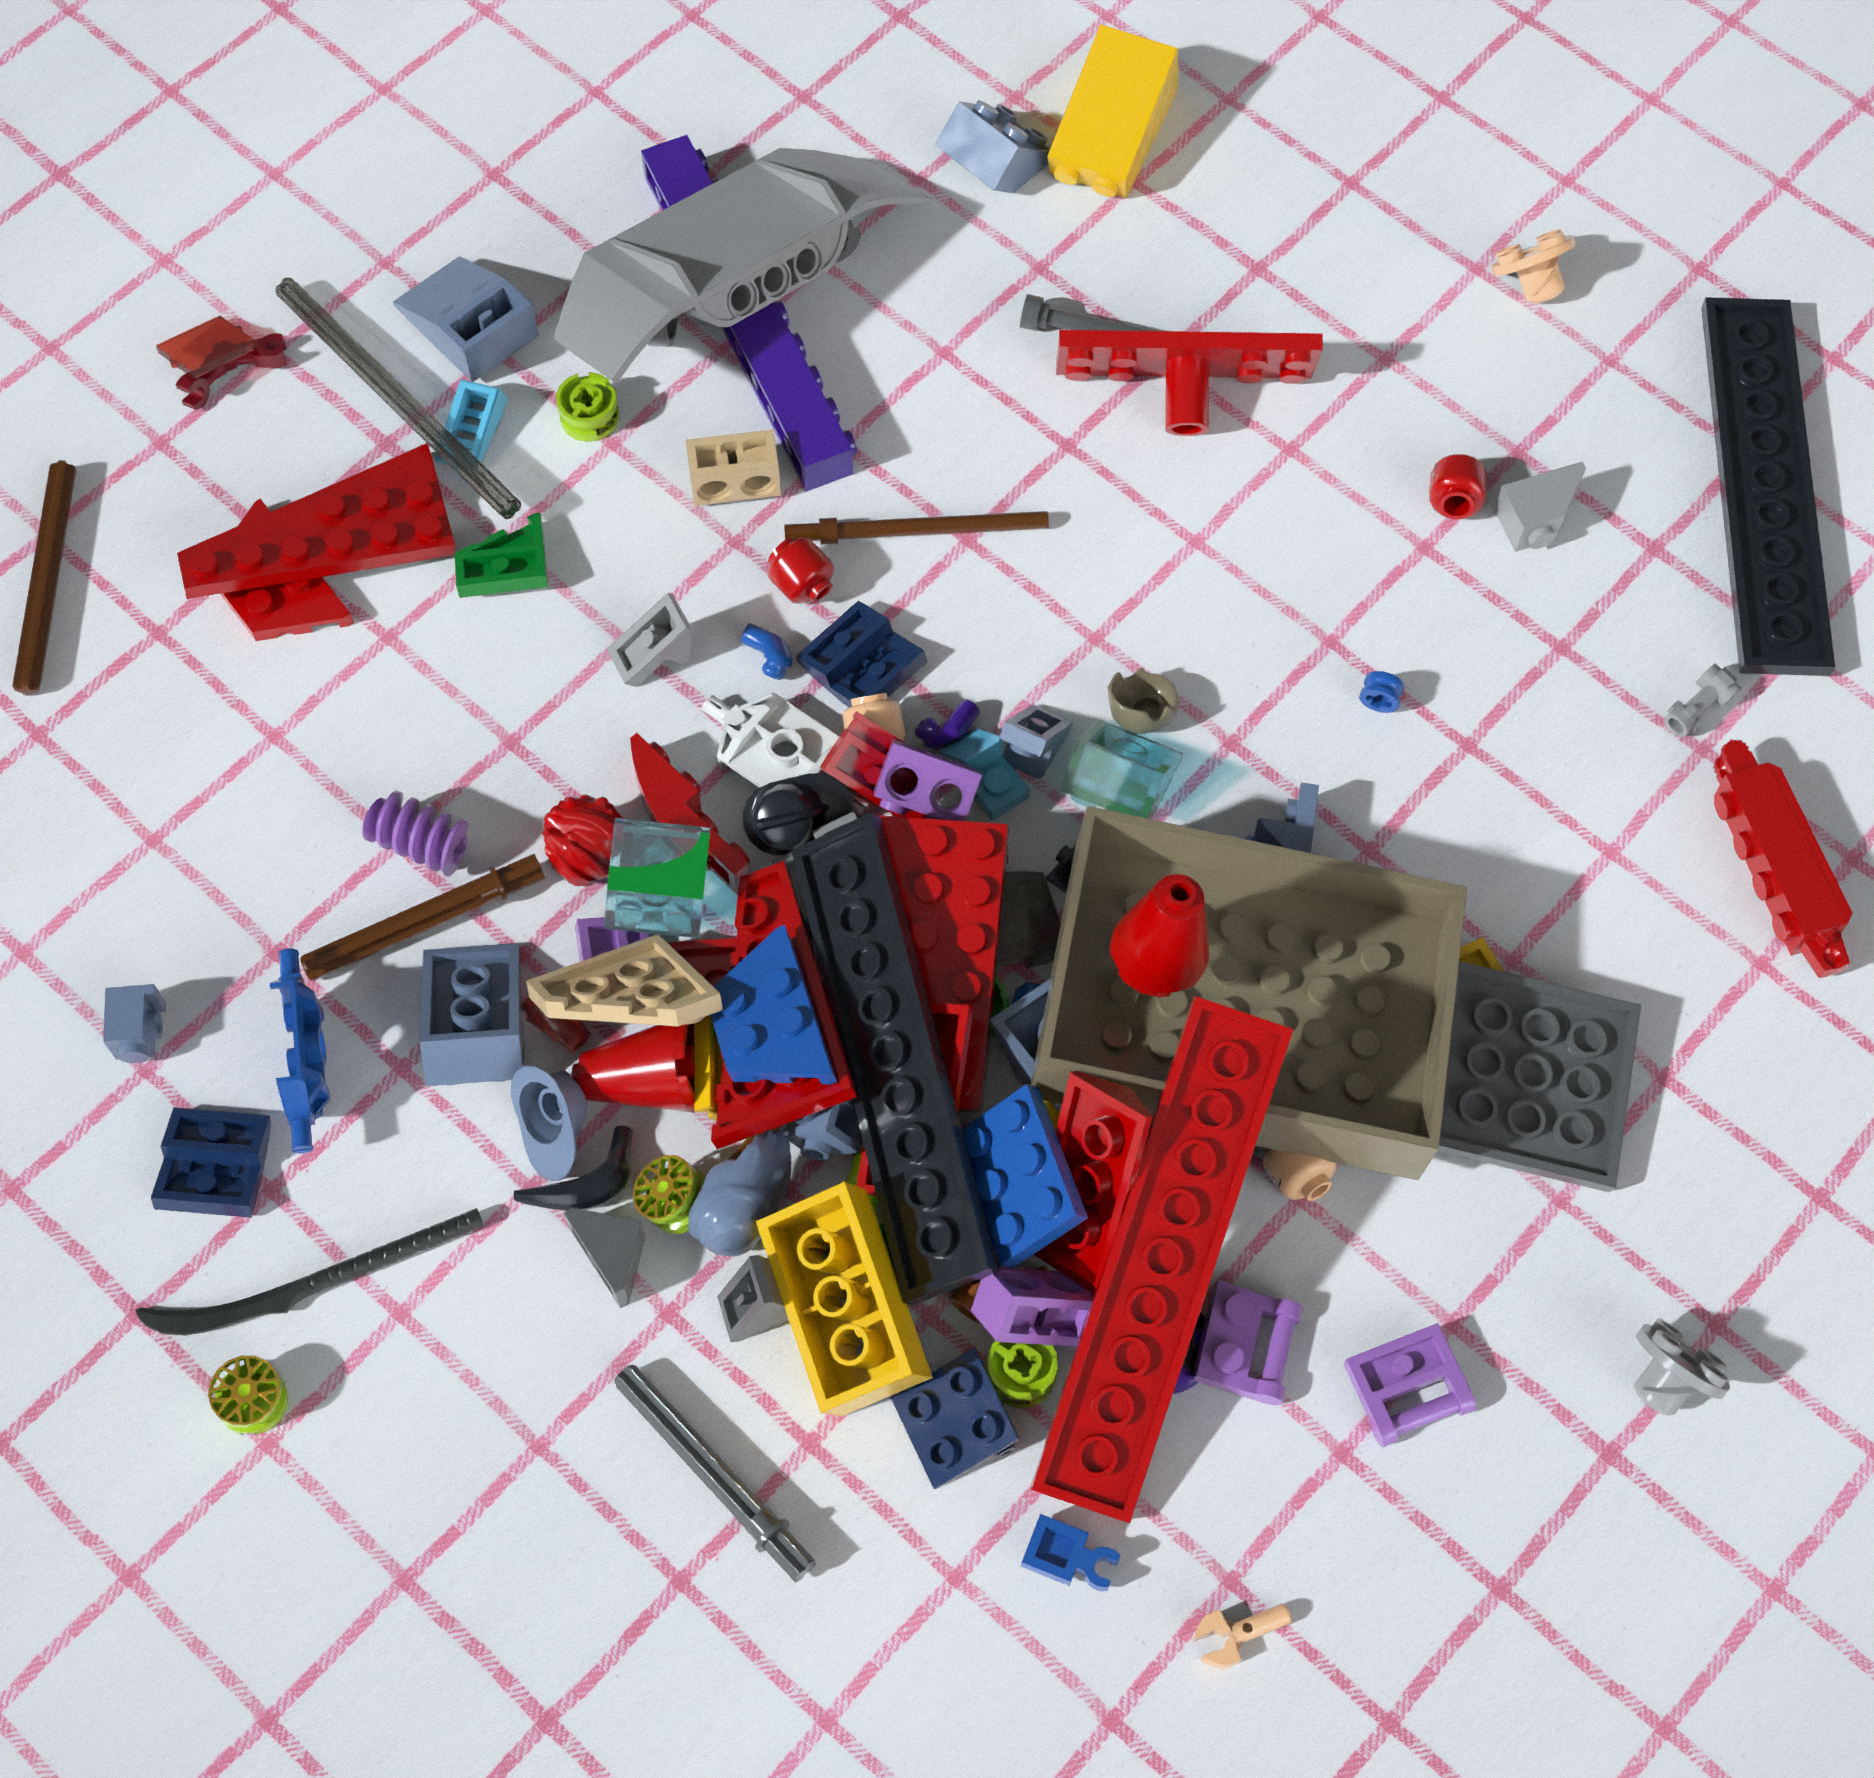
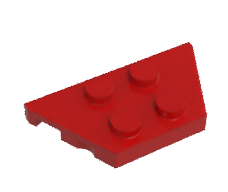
(285, 606)

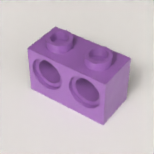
(931, 773)
(1032, 1307)

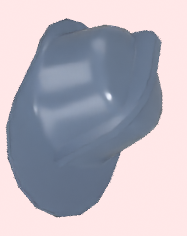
(550, 1118)

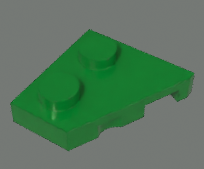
(503, 562)

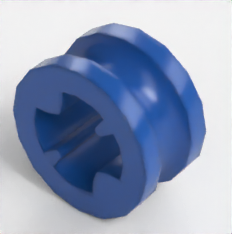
(1382, 691)

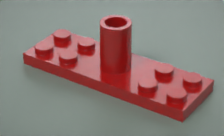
(1187, 363)

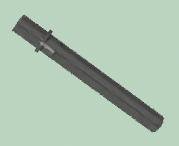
(757, 1519)

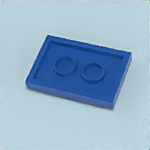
(1022, 1176)

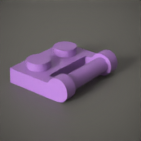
(1231, 1337)
(1402, 1369)

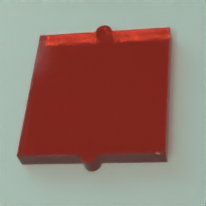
(206, 346)

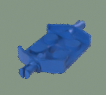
(305, 1089)

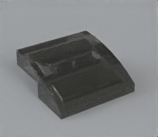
(1027, 921)

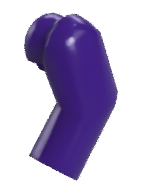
(949, 731)

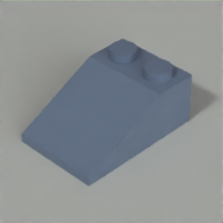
(471, 1014)

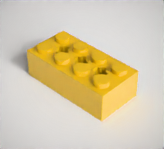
(815, 1286)

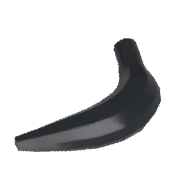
(590, 1189)

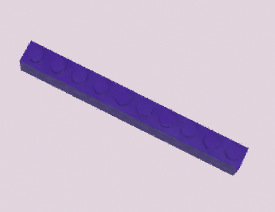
(765, 346)

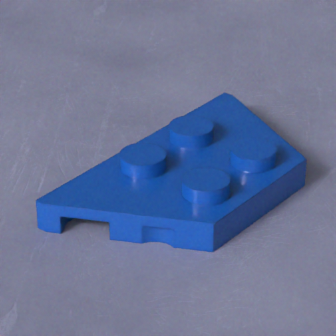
(769, 1018)

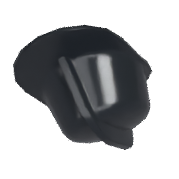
(788, 810)

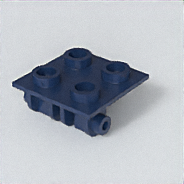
(956, 1419)

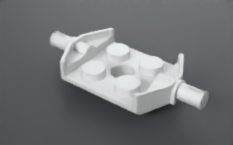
(758, 727)

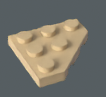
(628, 985)

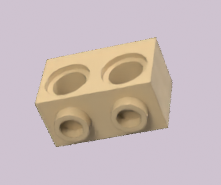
(733, 467)

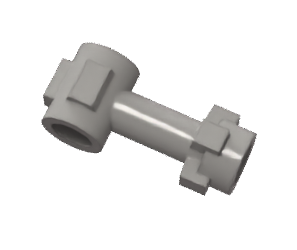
(1716, 686)

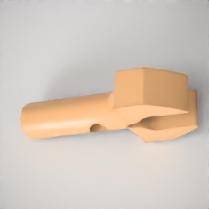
(1238, 1632)

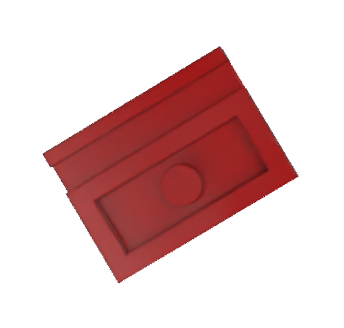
(859, 758)

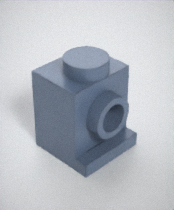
(133, 1021)

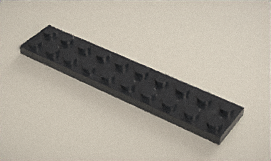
(1766, 488)
(894, 1062)

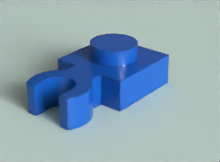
(1060, 1551)

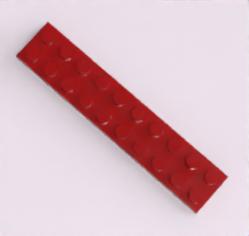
(1161, 1260)

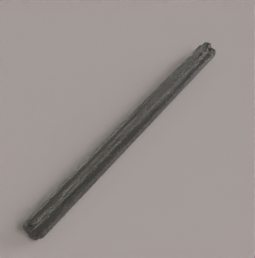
(398, 398)

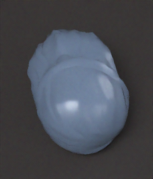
(740, 1194)

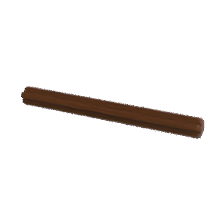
(44, 578)

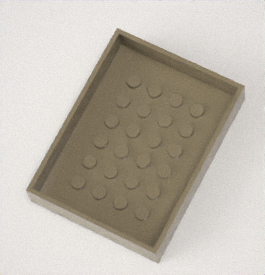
(1294, 937)

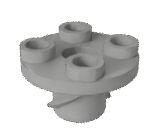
(1676, 1370)

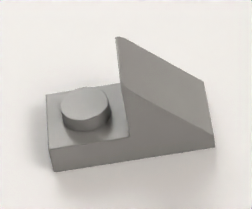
(651, 640)

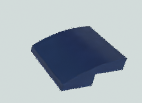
(861, 656)
(212, 1162)

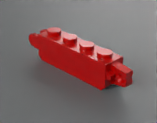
(1782, 858)

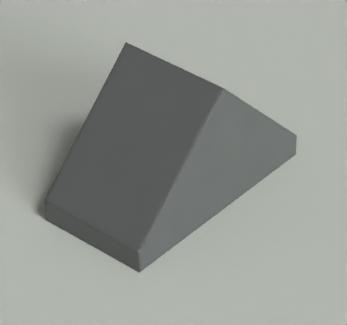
(611, 1246)
(751, 1300)

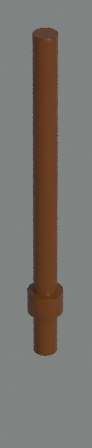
(830, 530)

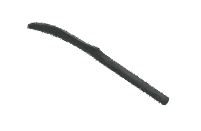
(286, 1296)

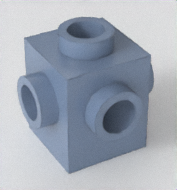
(826, 1132)

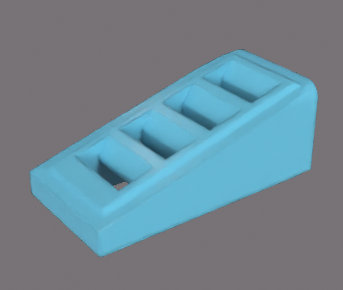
(465, 396)

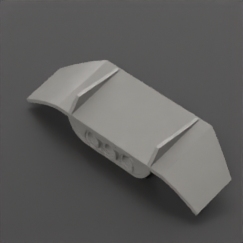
(721, 252)

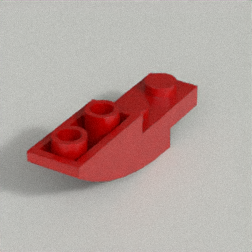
(676, 800)

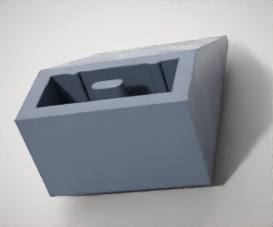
(470, 316)

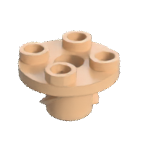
(1536, 265)

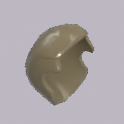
(1142, 701)

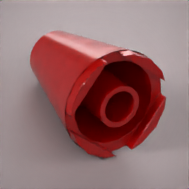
(1163, 938)
(642, 1069)

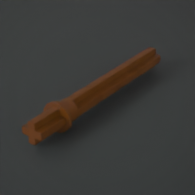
(422, 917)

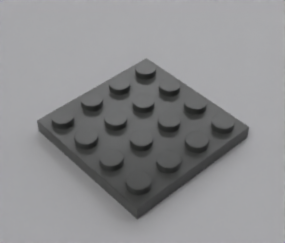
(1538, 1077)

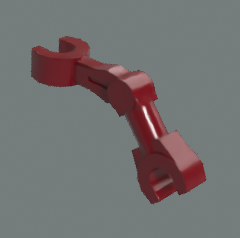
(267, 355)

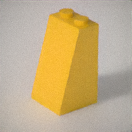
(1114, 112)

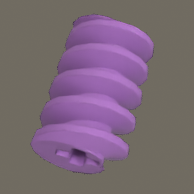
(416, 833)

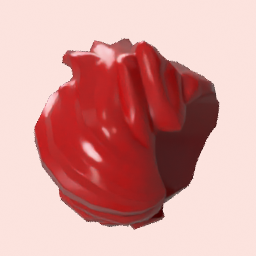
(580, 838)

